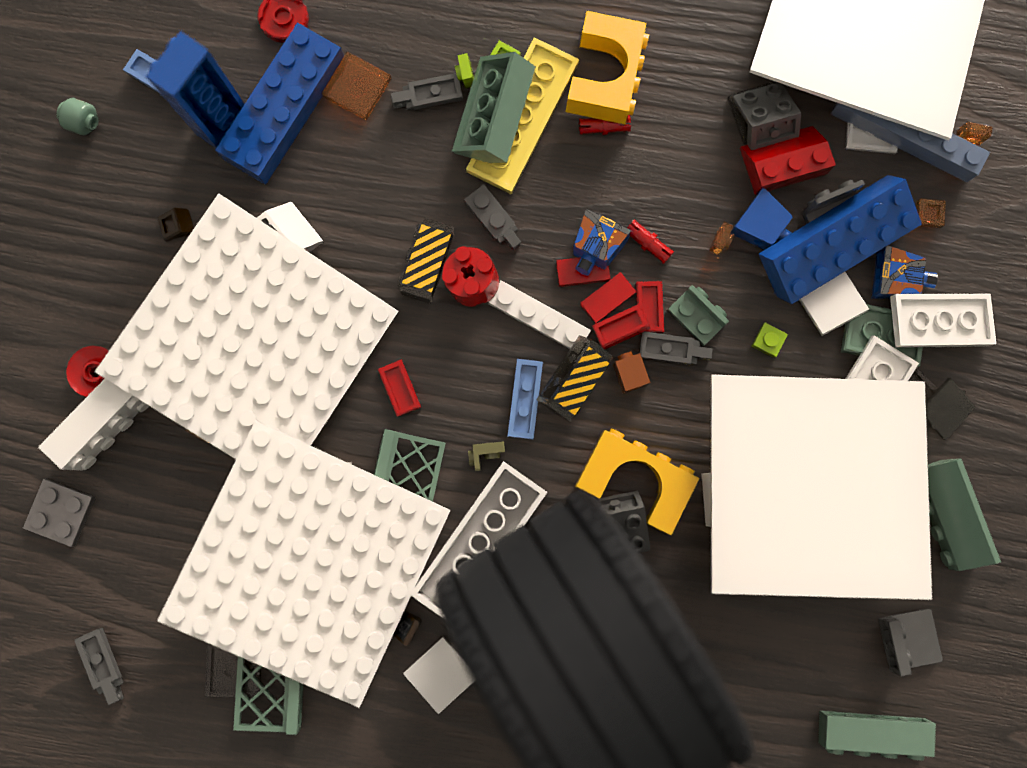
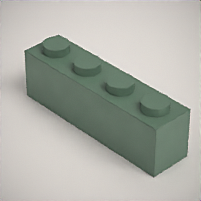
(876, 734)

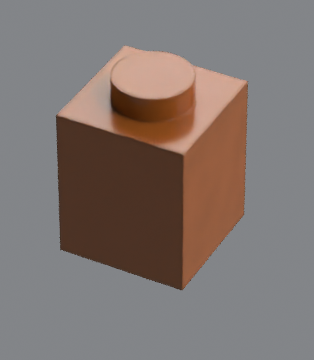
(631, 372)

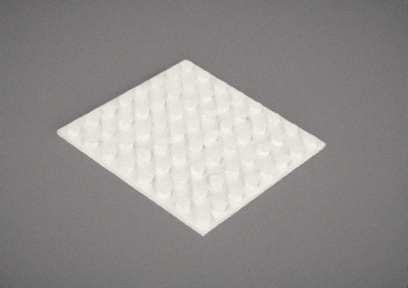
(874, 55)
(246, 334)
(819, 487)
(305, 565)

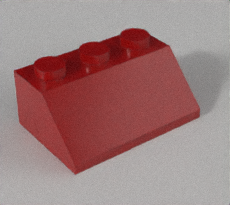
(788, 161)

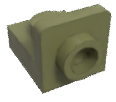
(489, 450)

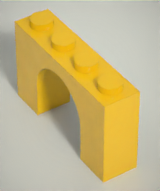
(624, 41)
(674, 483)

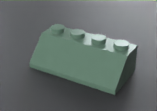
(494, 107)
(958, 518)

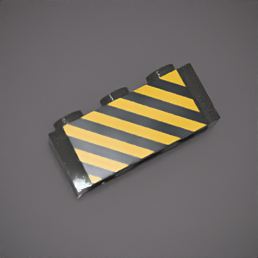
(426, 260)
(575, 378)

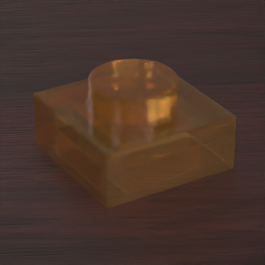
(975, 132)
(931, 212)
(722, 239)

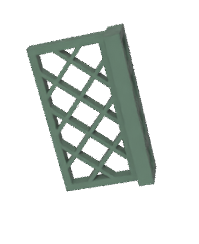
(387, 453)
(292, 702)

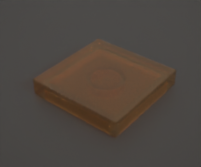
(356, 85)

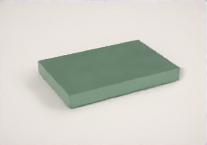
(876, 323)

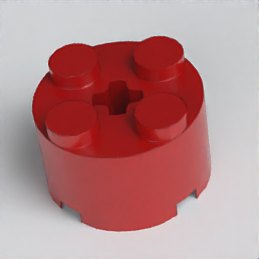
(458, 276)

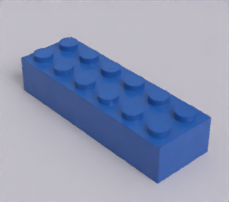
(196, 88)
(280, 104)
(840, 238)

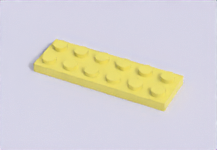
(548, 84)

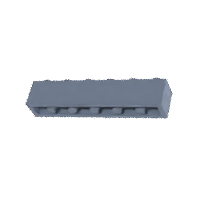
(952, 156)

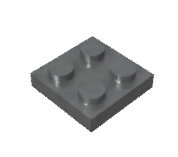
(59, 512)

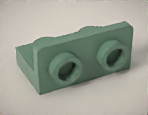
(698, 314)

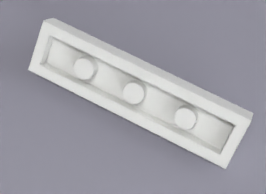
(537, 315)

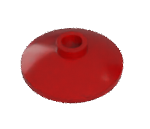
(81, 369)

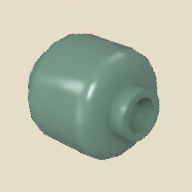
(77, 116)

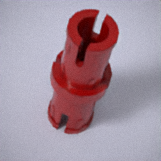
(602, 126)
(649, 242)

